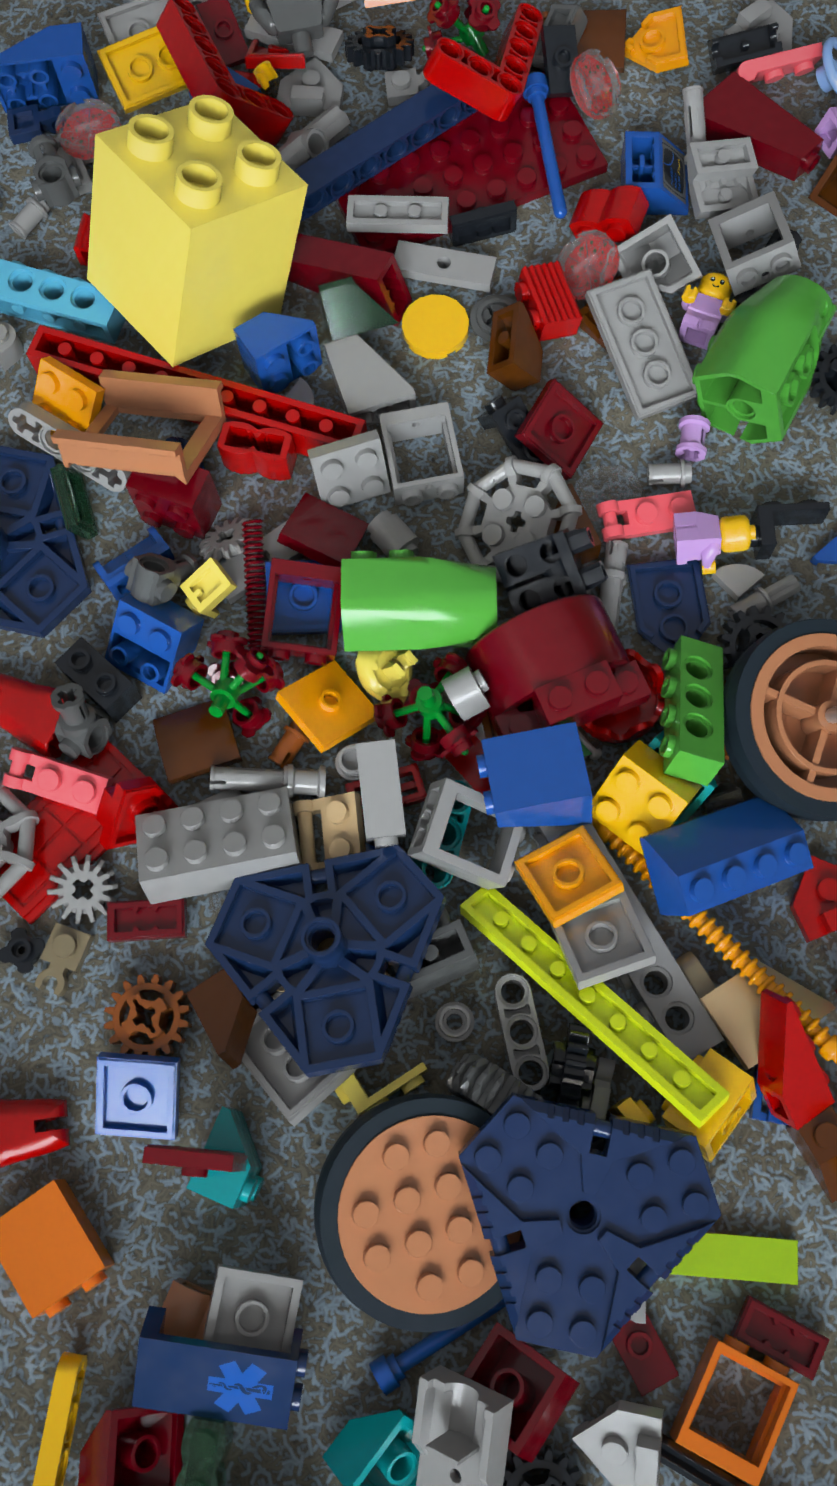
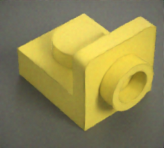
(207, 588)

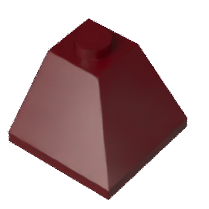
(133, 1449)

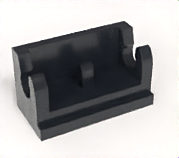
(731, 50)

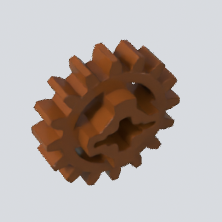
(164, 1007)

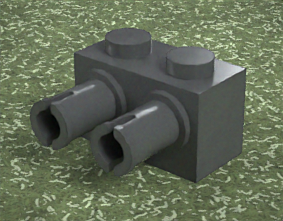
(447, 957)

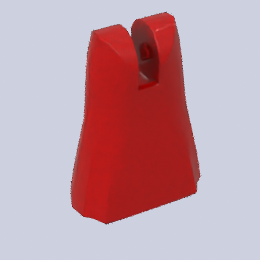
(29, 714)
(18, 1129)

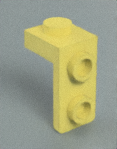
(353, 1092)

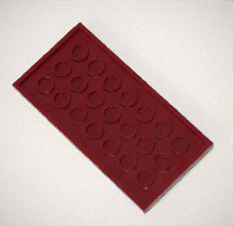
(485, 165)

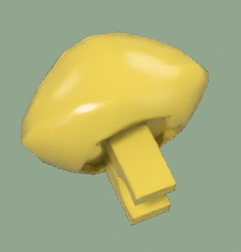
(386, 672)

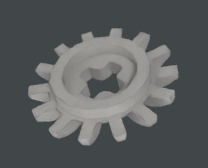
(217, 547)
(66, 889)

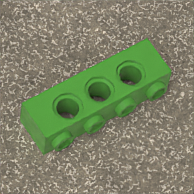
(693, 711)

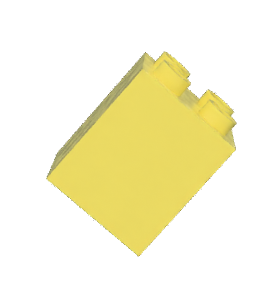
(191, 225)

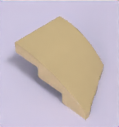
(737, 1006)

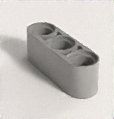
(524, 1013)

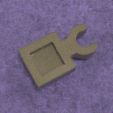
(65, 951)

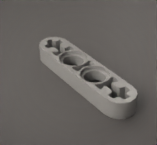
(36, 425)

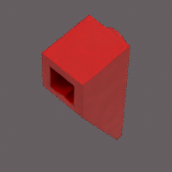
(787, 1066)

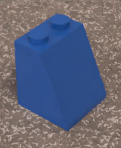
(537, 778)

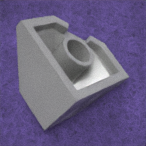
(663, 252)

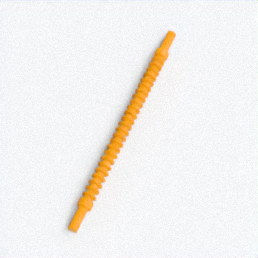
(740, 959)

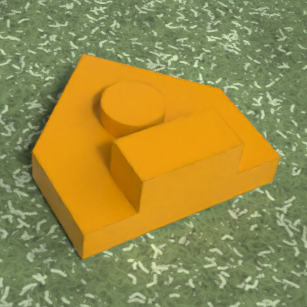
(659, 41)

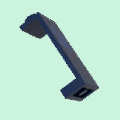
(216, 1377)

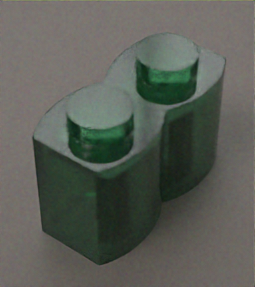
(204, 1451)

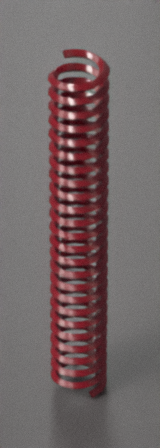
(251, 615)

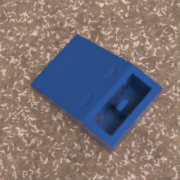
(49, 69)

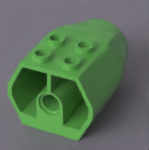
(764, 359)
(414, 602)

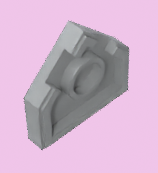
(764, 13)
(310, 90)
(624, 1443)

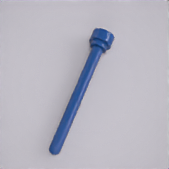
(536, 94)
(391, 1369)

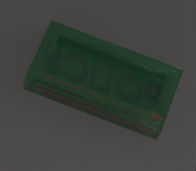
(74, 501)

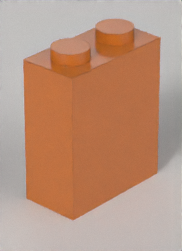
(51, 1249)

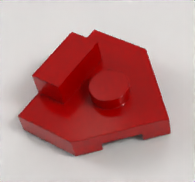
(122, 803)
(816, 900)

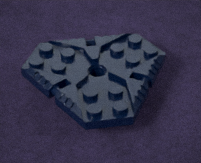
(39, 571)
(336, 1001)
(572, 1275)

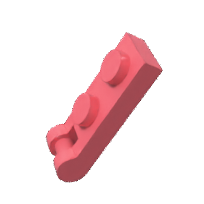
(775, 66)
(643, 515)
(56, 780)

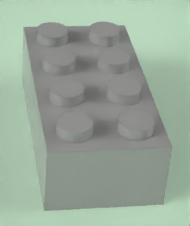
(213, 842)

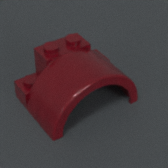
(562, 661)

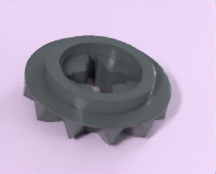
(480, 314)

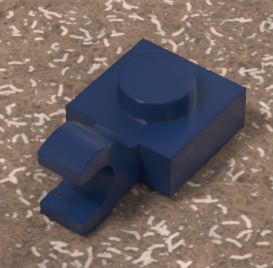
(30, 121)

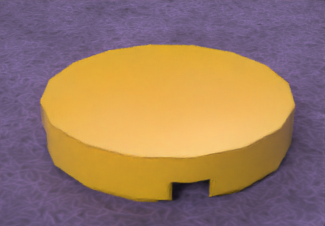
(435, 326)

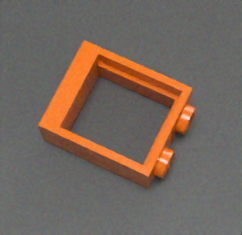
(753, 1464)

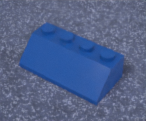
(723, 856)

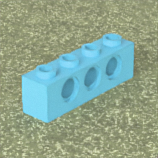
(57, 301)

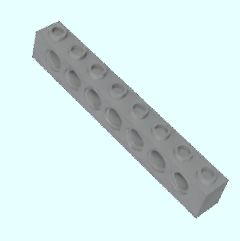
(677, 994)

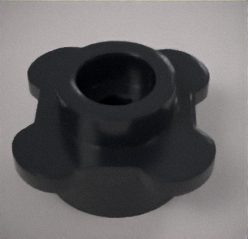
(33, 950)

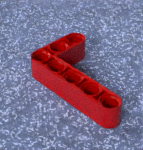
(208, 74)
(483, 84)

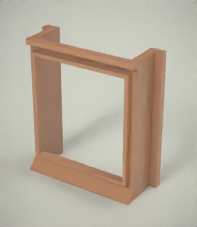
(147, 396)

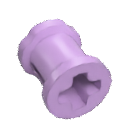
(692, 438)

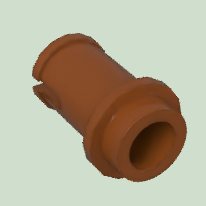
(288, 745)

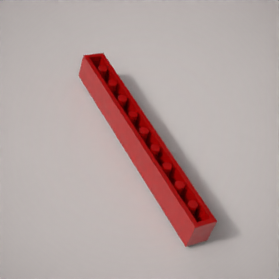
(305, 422)

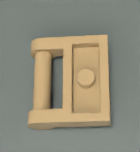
(340, 826)

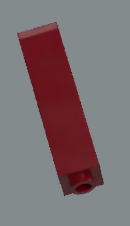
(777, 137)
(373, 270)

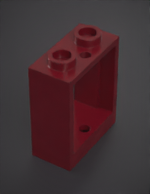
(304, 574)

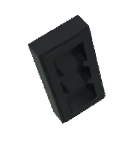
(559, 51)
(482, 223)

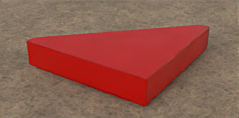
(277, 55)

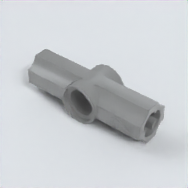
(315, 137)

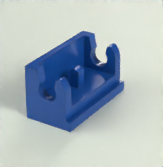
(113, 572)

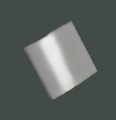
(720, 175)

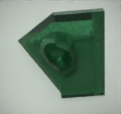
(350, 310)

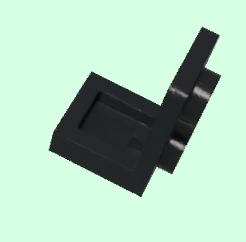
(507, 417)
(778, 514)

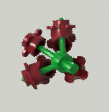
(481, 17)
(228, 678)
(426, 699)

